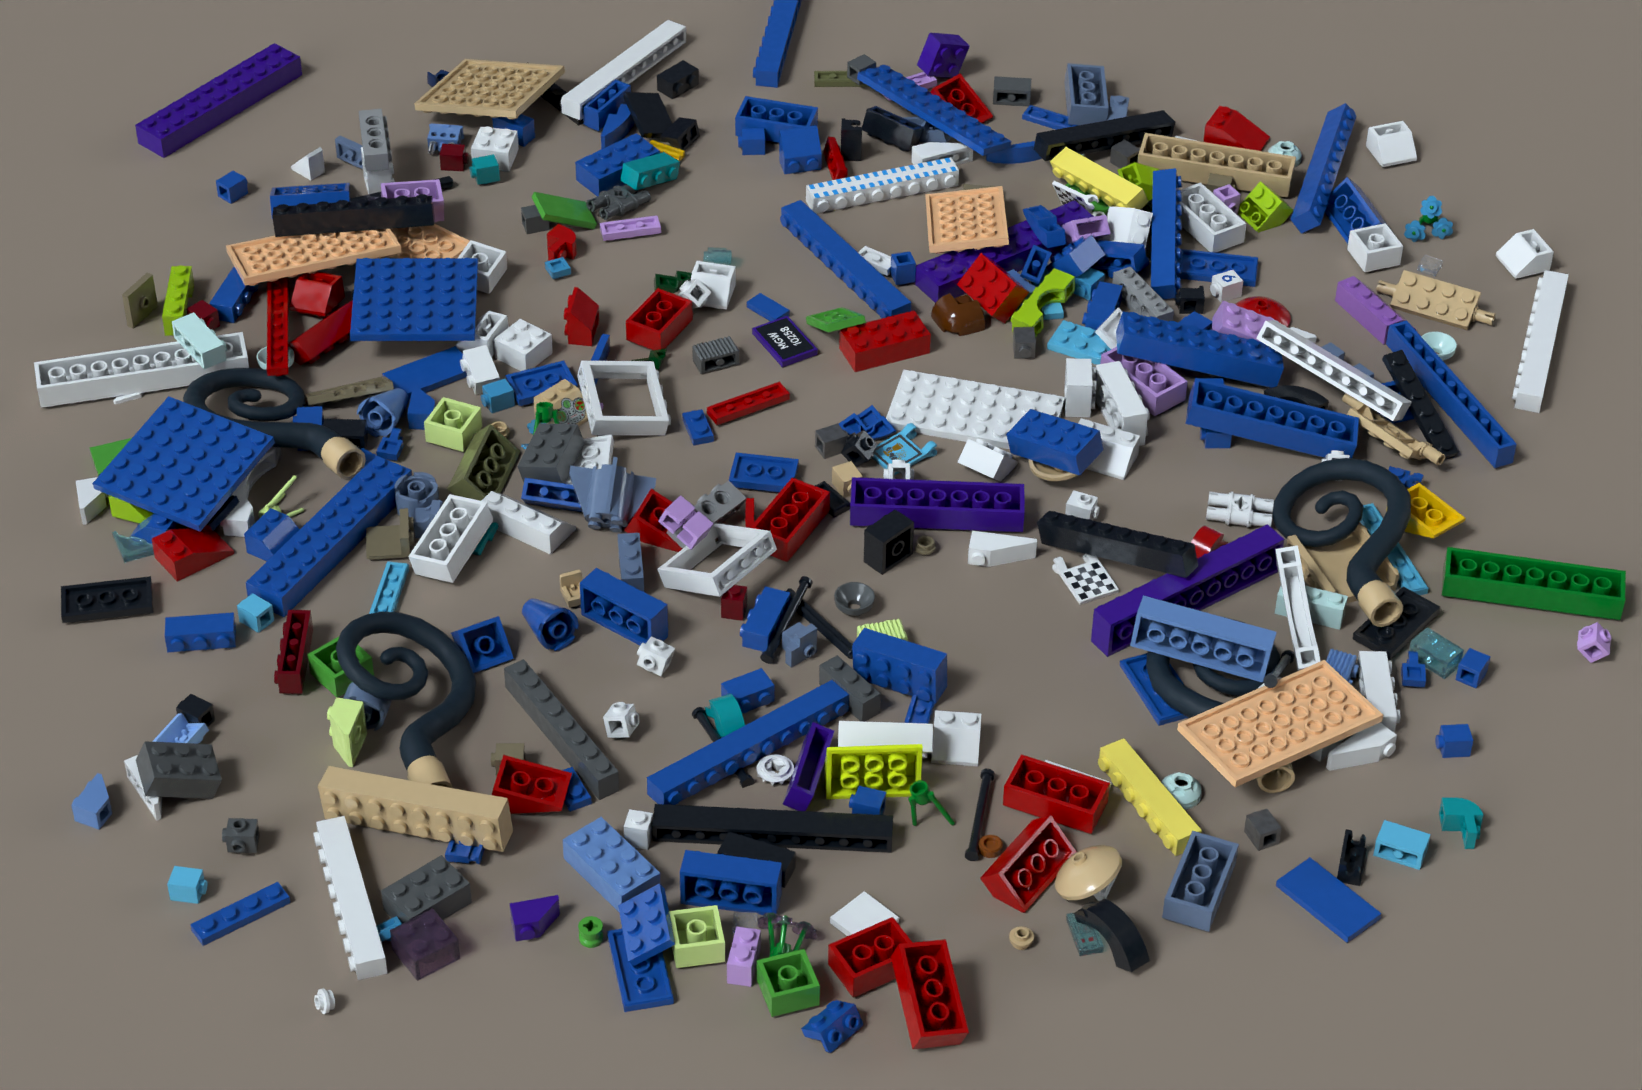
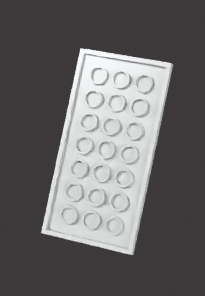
(964, 408)

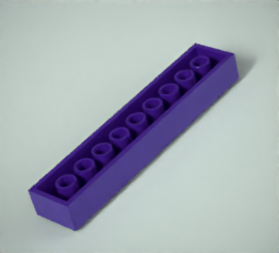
(218, 100)
(942, 273)
(1215, 578)

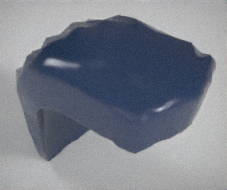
(432, 79)

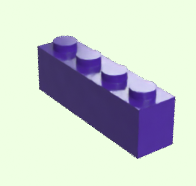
(808, 767)

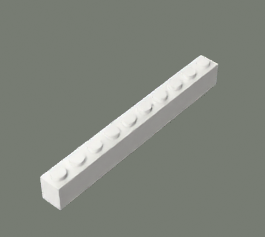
(626, 66)
(1541, 339)

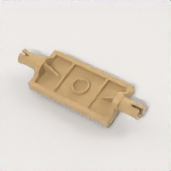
(1436, 300)
(1391, 434)

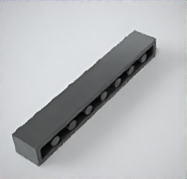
(561, 729)

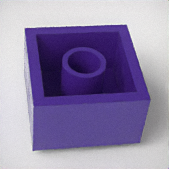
(943, 55)

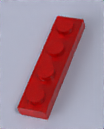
(748, 403)

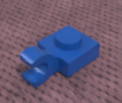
(391, 447)
(1405, 477)
(1412, 672)

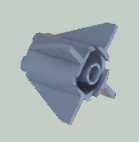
(609, 494)

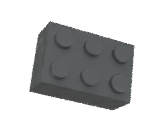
(551, 452)
(178, 770)
(429, 887)

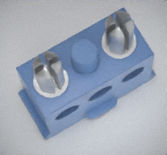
(443, 134)

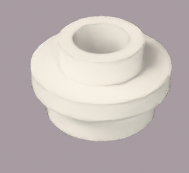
(324, 1001)

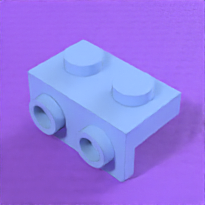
(182, 732)

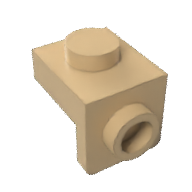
(571, 587)

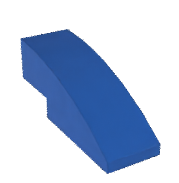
(617, 126)
(1045, 226)

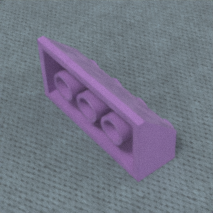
(1367, 307)

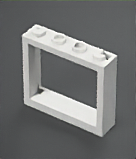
(623, 424)
(755, 548)

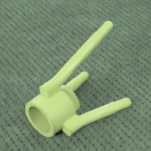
(278, 497)

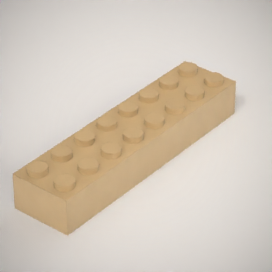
(1198, 159)
(416, 808)

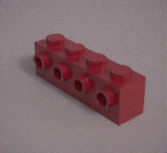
(294, 652)

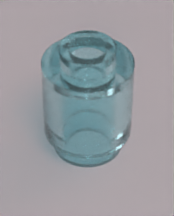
(718, 256)

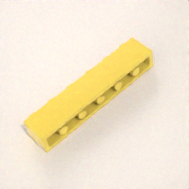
(1097, 180)
(1147, 795)

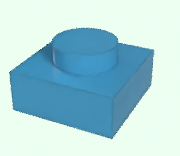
(557, 268)
(385, 927)

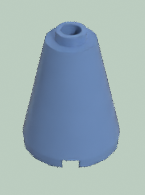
(383, 411)

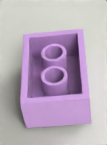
(415, 188)
(1238, 321)

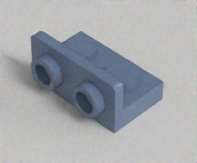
(349, 151)

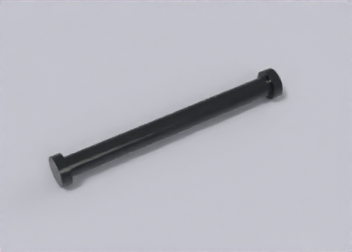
(768, 655)
(1271, 679)
(700, 714)
(972, 852)

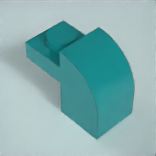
(726, 714)
(1462, 816)

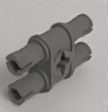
(617, 201)

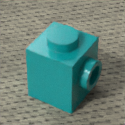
(485, 169)

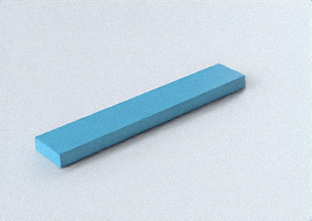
(1398, 558)

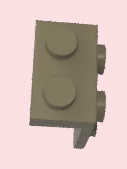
(391, 541)

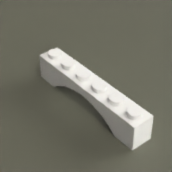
(242, 516)
(1297, 607)

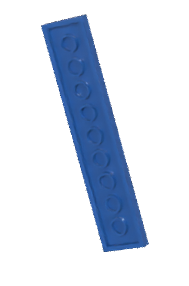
(934, 110)

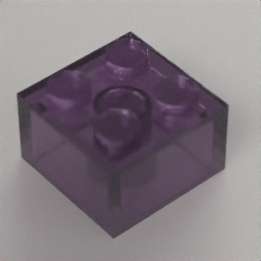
(425, 944)

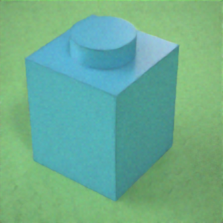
(255, 613)
(187, 884)

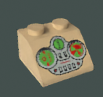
(568, 402)

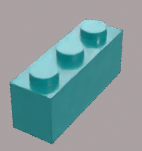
(650, 171)

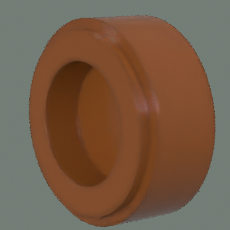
(990, 846)

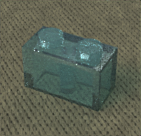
(1436, 652)

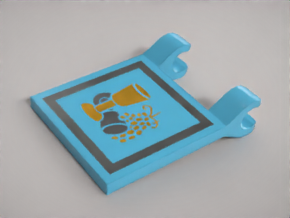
(902, 448)

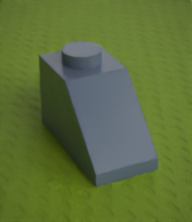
(1118, 107)

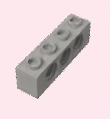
(375, 140)
(1140, 296)
(717, 506)

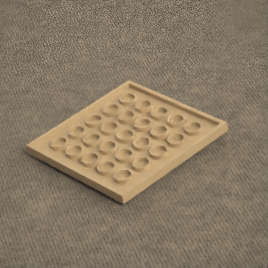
(489, 88)

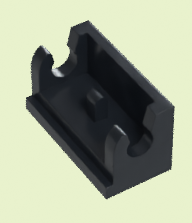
(681, 133)
(851, 140)
(1352, 859)

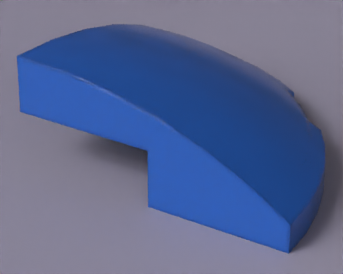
(870, 421)

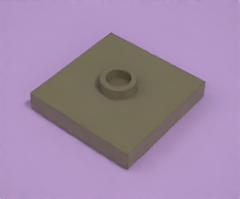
(140, 300)

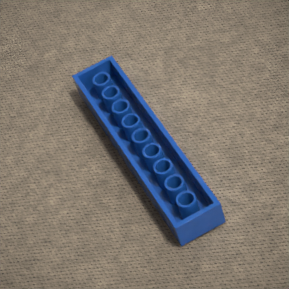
(328, 536)

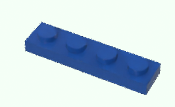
(240, 913)

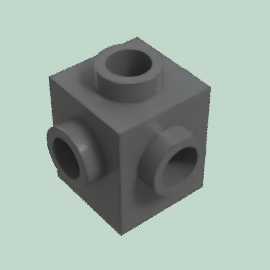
(241, 835)

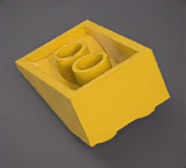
(1430, 514)

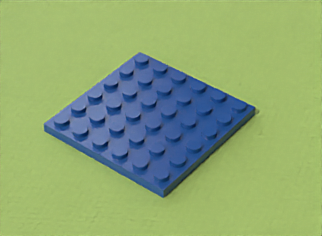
(414, 299)
(184, 463)

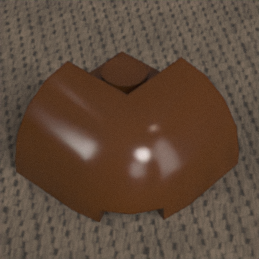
(958, 315)

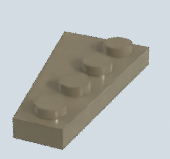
(353, 390)

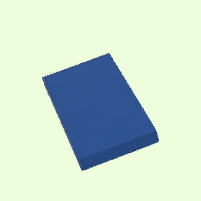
(1203, 265)
(428, 372)
(1138, 676)
(1328, 900)
(643, 984)

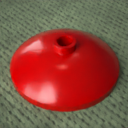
(1267, 307)

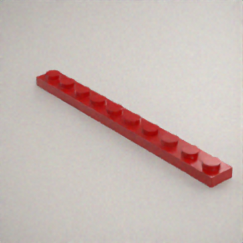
(277, 327)

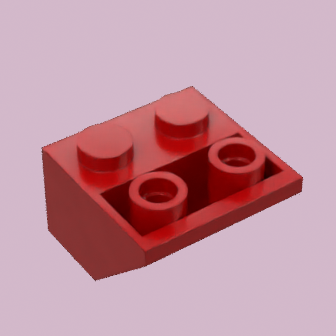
(317, 293)
(581, 318)

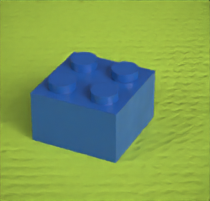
(1077, 257)

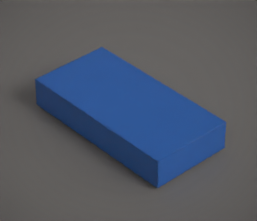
(767, 307)

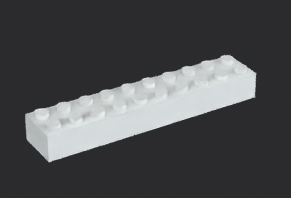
(128, 371)

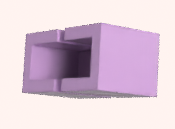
(1094, 226)
(682, 514)
(743, 956)

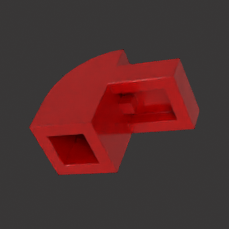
(561, 243)
(1207, 540)

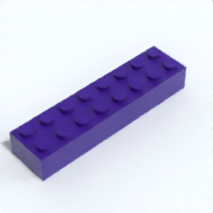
(939, 503)

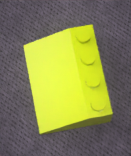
(876, 767)

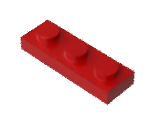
(834, 159)

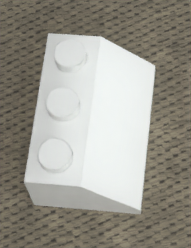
(1119, 450)

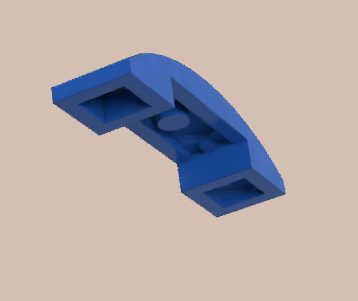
(1015, 154)

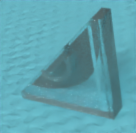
(132, 548)

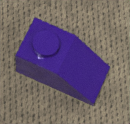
(533, 916)

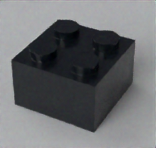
(888, 541)

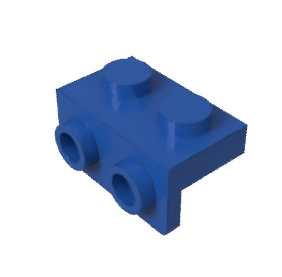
(834, 1024)

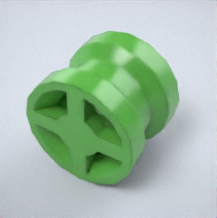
(590, 932)

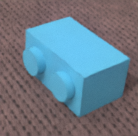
(1401, 844)

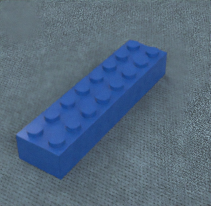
(1198, 349)
(1270, 419)

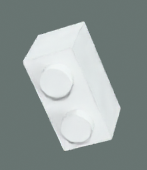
(479, 368)

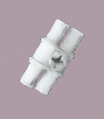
(1239, 509)

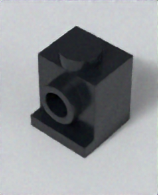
(1190, 300)

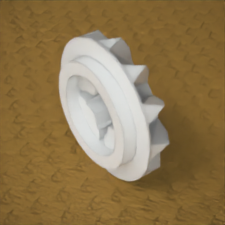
(780, 763)

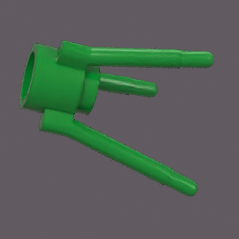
(922, 795)

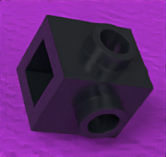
(859, 448)

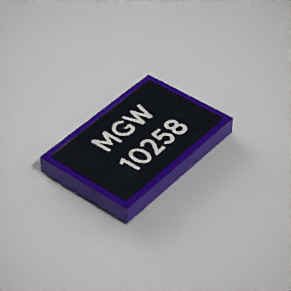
(784, 341)

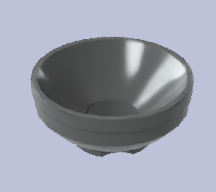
(854, 593)

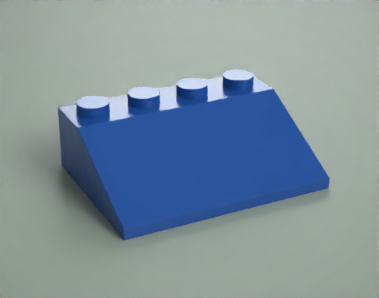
(309, 194)

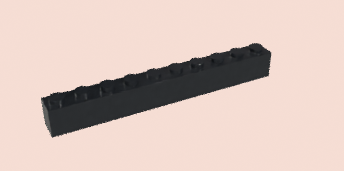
(774, 827)

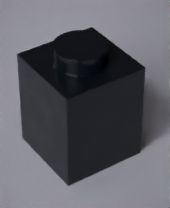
(196, 710)

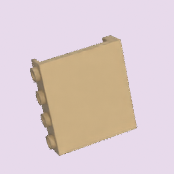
(1327, 565)

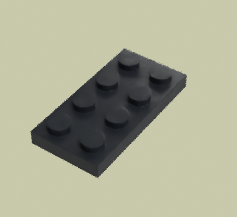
(106, 599)
(1392, 638)

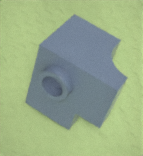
(424, 516)
(799, 643)

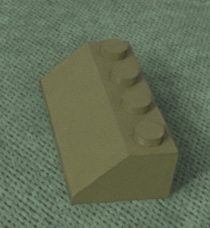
(484, 465)

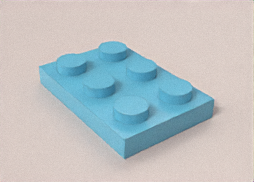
(1077, 342)

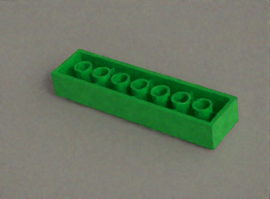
(1534, 583)

